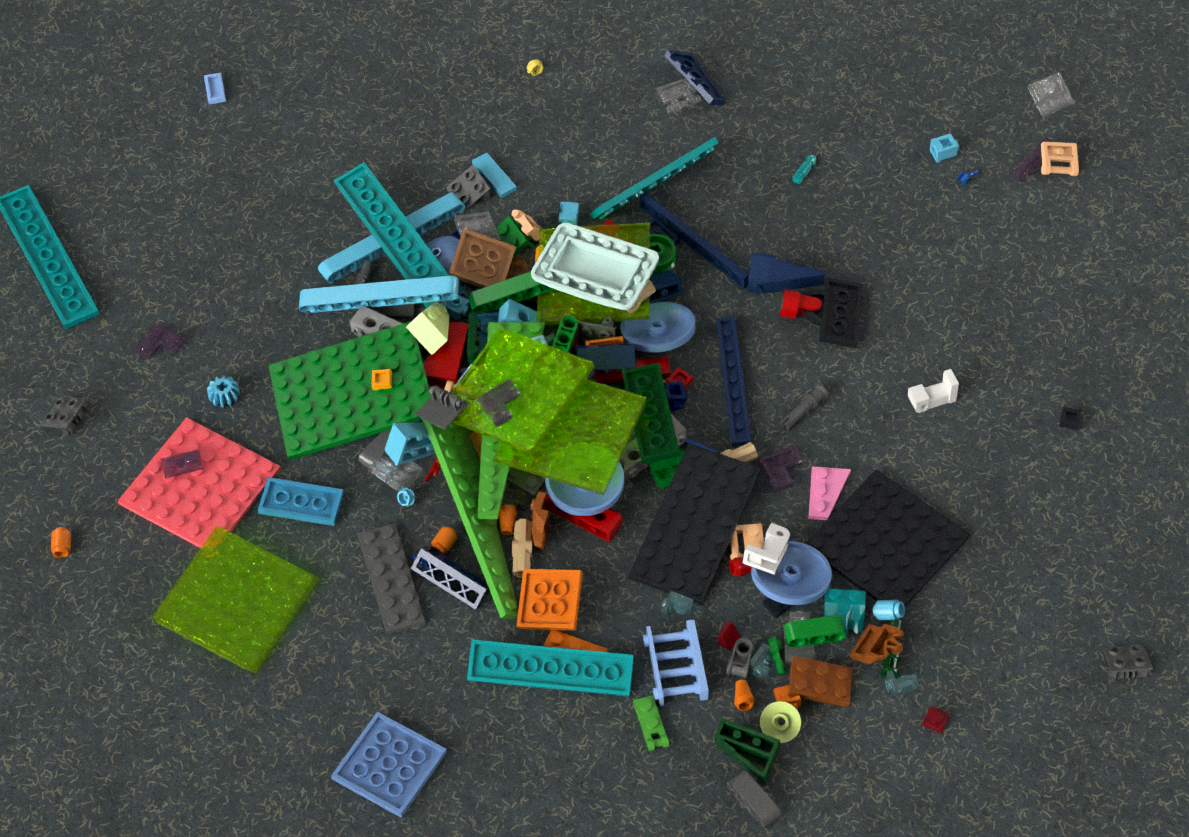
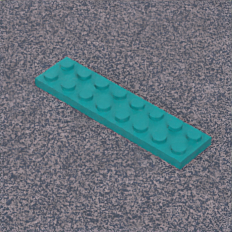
(654, 179)
(550, 668)

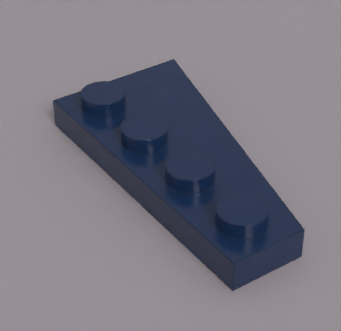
(695, 74)

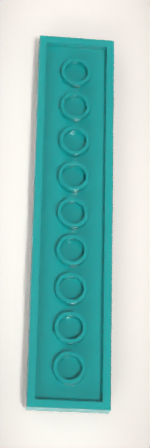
(388, 225)
(47, 257)

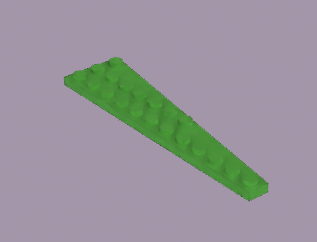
(462, 473)
(493, 474)

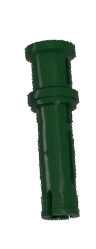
(895, 657)

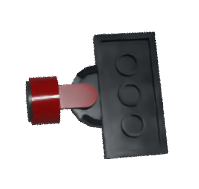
(833, 310)

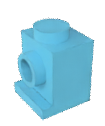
(944, 147)
(569, 213)
(457, 308)

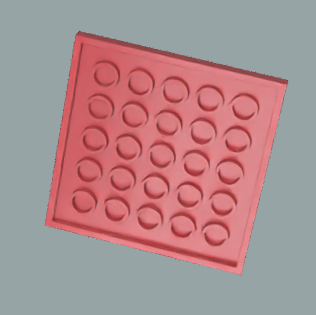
(201, 499)

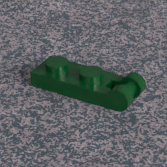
(473, 338)

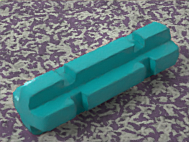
(804, 169)

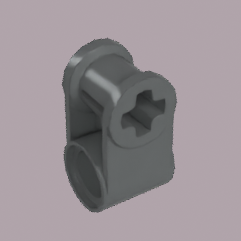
(740, 662)

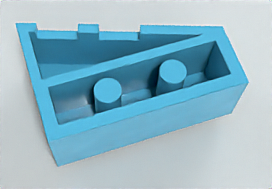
(408, 443)

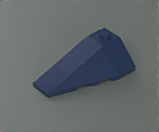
(774, 275)

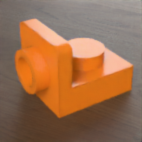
(781, 694)

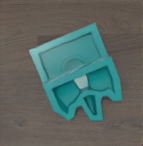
(847, 605)

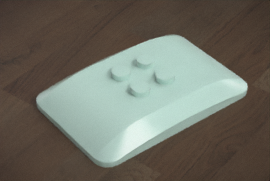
(595, 266)

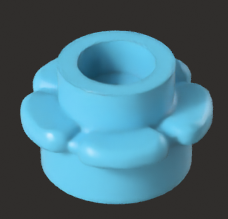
(406, 497)

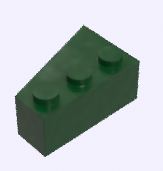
(748, 747)

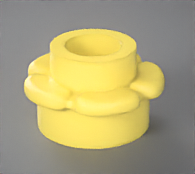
(535, 65)

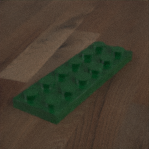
(655, 426)

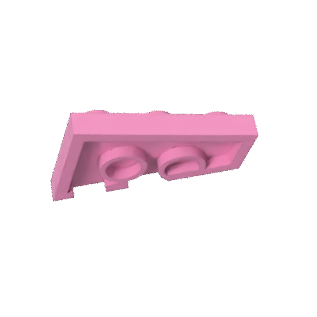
(825, 490)

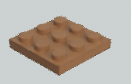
(481, 259)

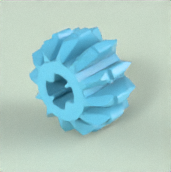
(223, 391)

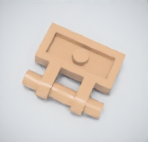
(529, 227)

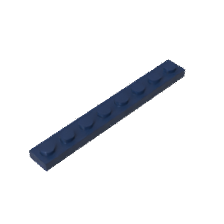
(695, 241)
(733, 381)

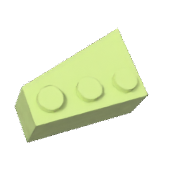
(431, 327)

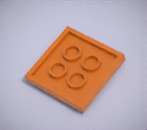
(549, 599)

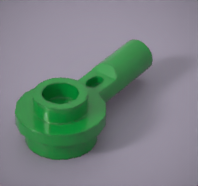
(775, 647)

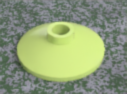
(770, 725)

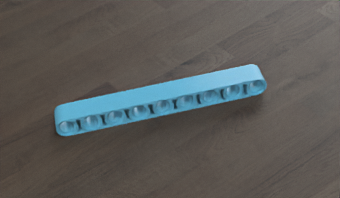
(370, 250)
(379, 294)

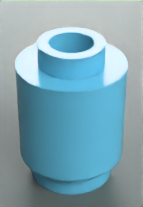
(888, 610)

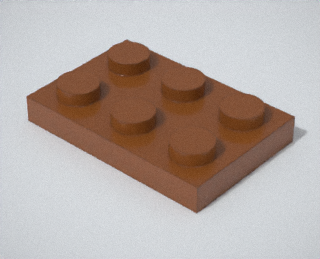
(820, 681)

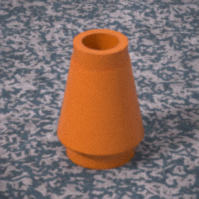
(507, 519)
(743, 696)

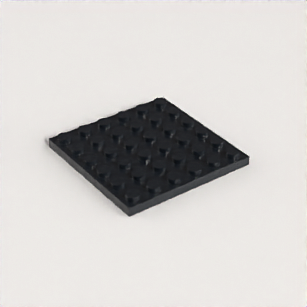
(887, 540)

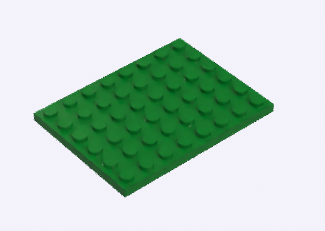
(329, 394)

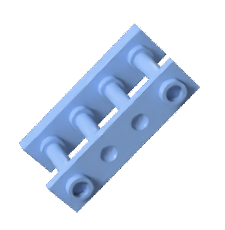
(692, 651)

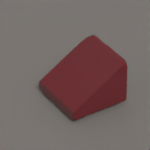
(728, 636)

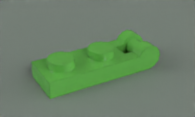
(650, 722)

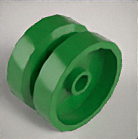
(666, 251)

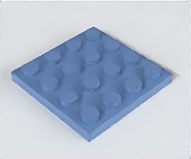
(389, 764)

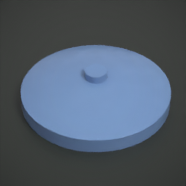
(666, 329)
(584, 502)
(800, 577)

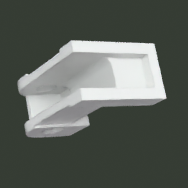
(935, 394)
(772, 552)

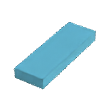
(494, 175)

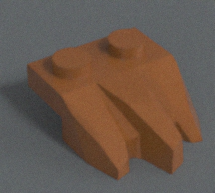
(540, 519)
(877, 644)

